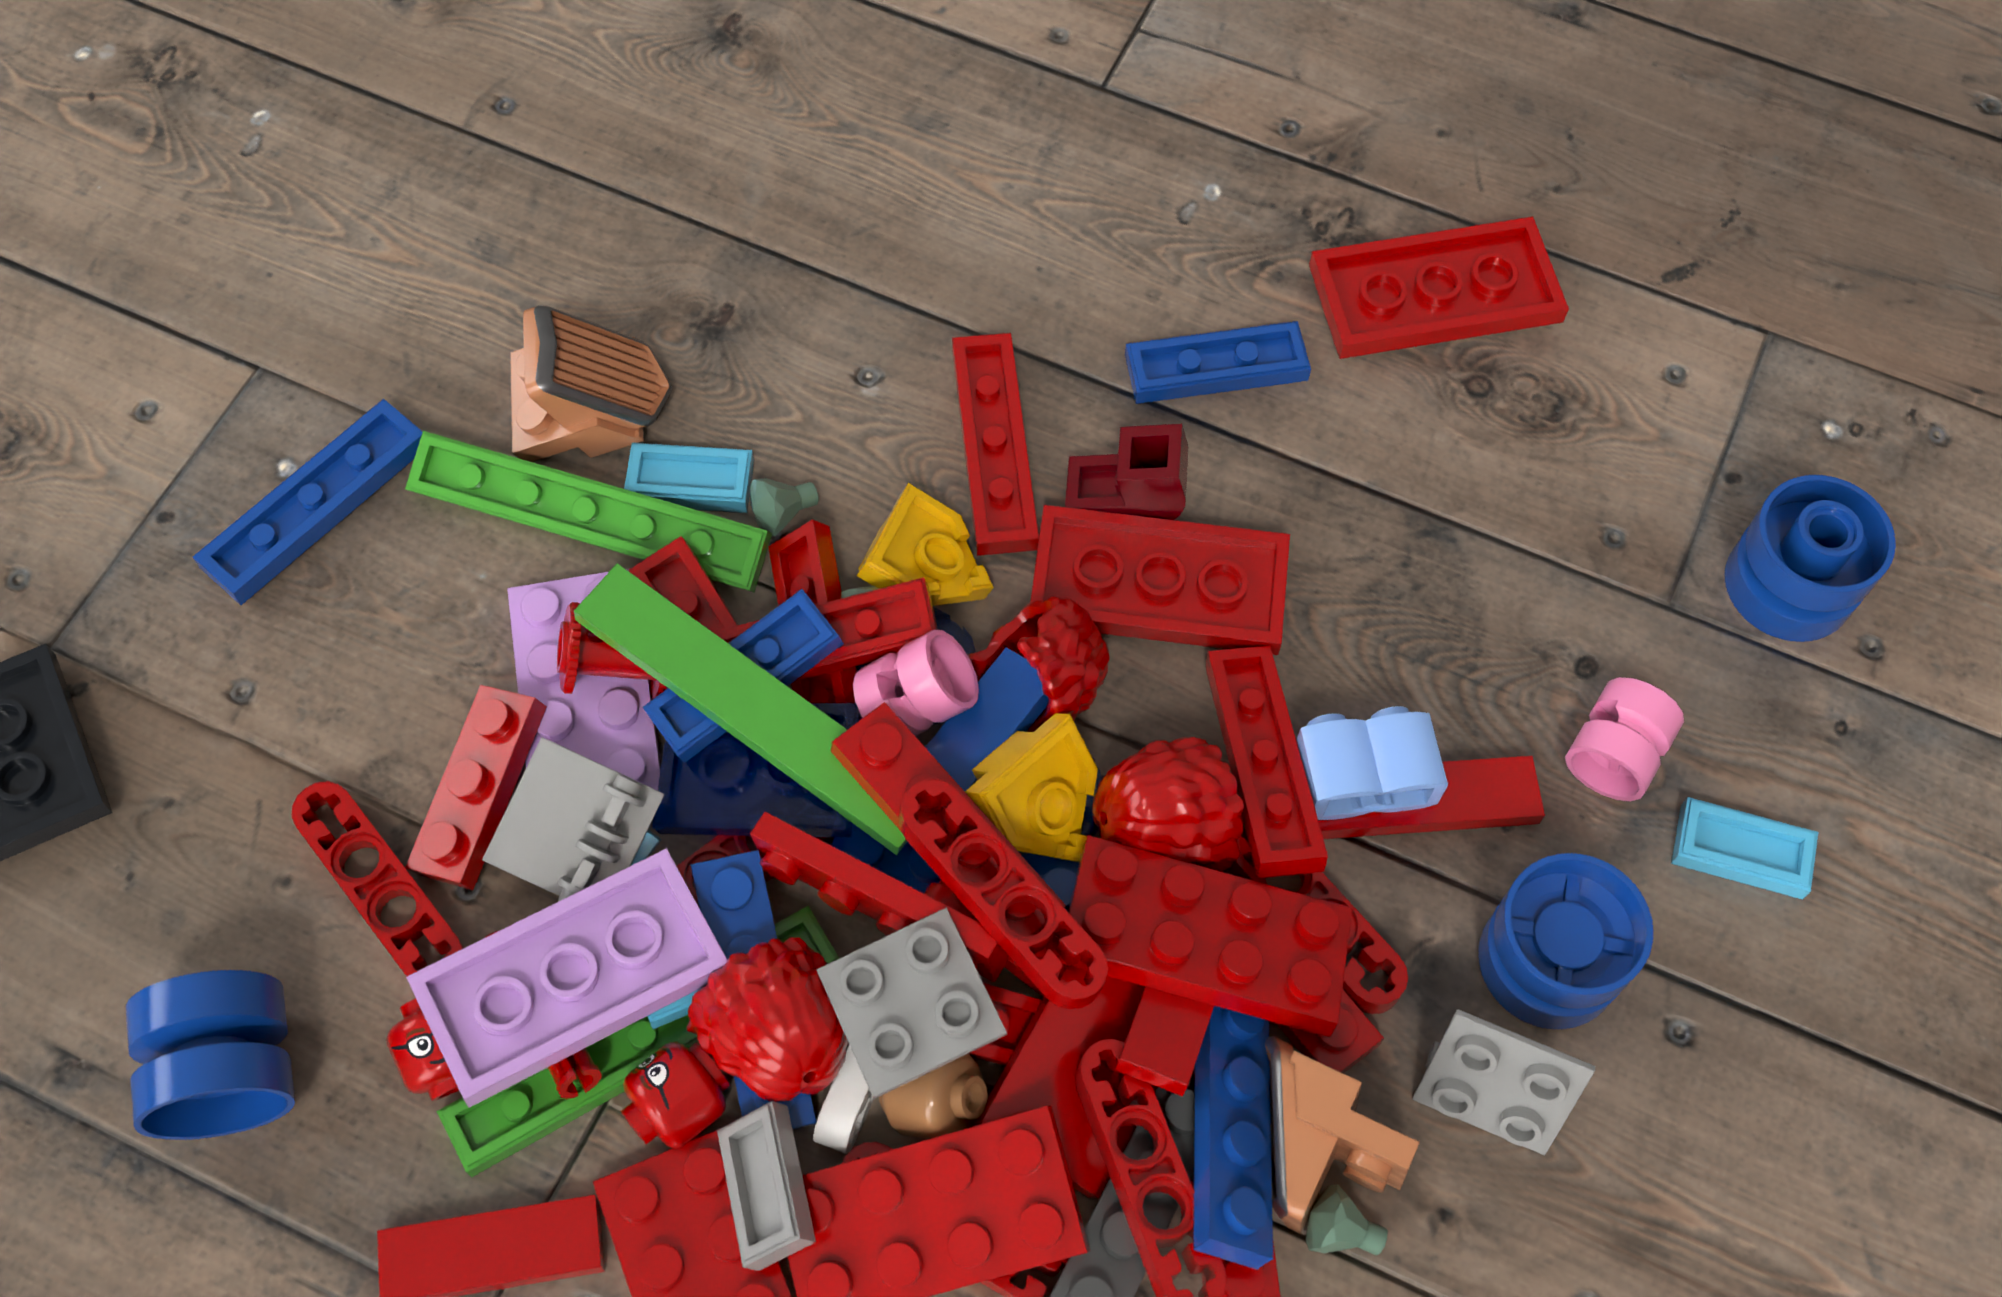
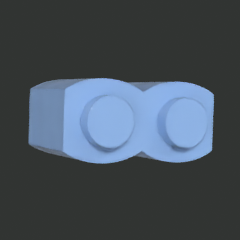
(1372, 763)

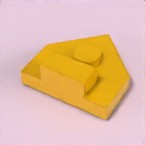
(926, 542)
(1038, 788)

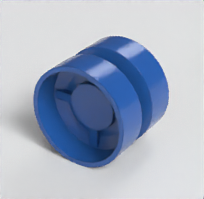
(1809, 557)
(1565, 941)
(209, 1055)

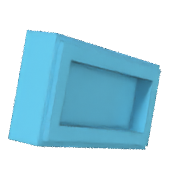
(692, 475)
(1745, 848)

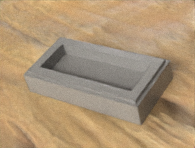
(765, 1186)

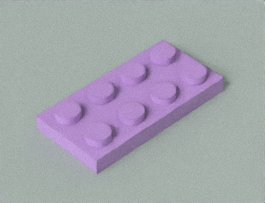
(602, 714)
(566, 976)

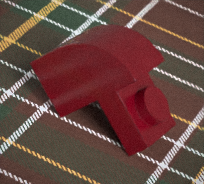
(1140, 480)

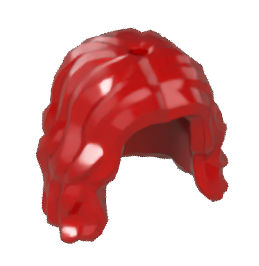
(1062, 647)
(1173, 803)
(771, 1021)

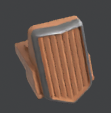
(580, 387)
(1319, 1123)

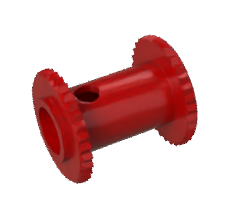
(586, 654)

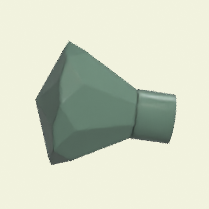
(777, 503)
(1339, 1225)

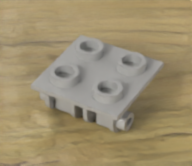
(571, 822)
(911, 1003)
(1502, 1082)

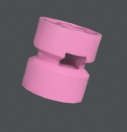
(920, 683)
(1624, 739)

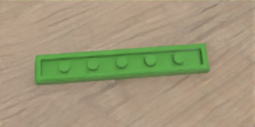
(584, 508)
(731, 693)
(534, 1107)

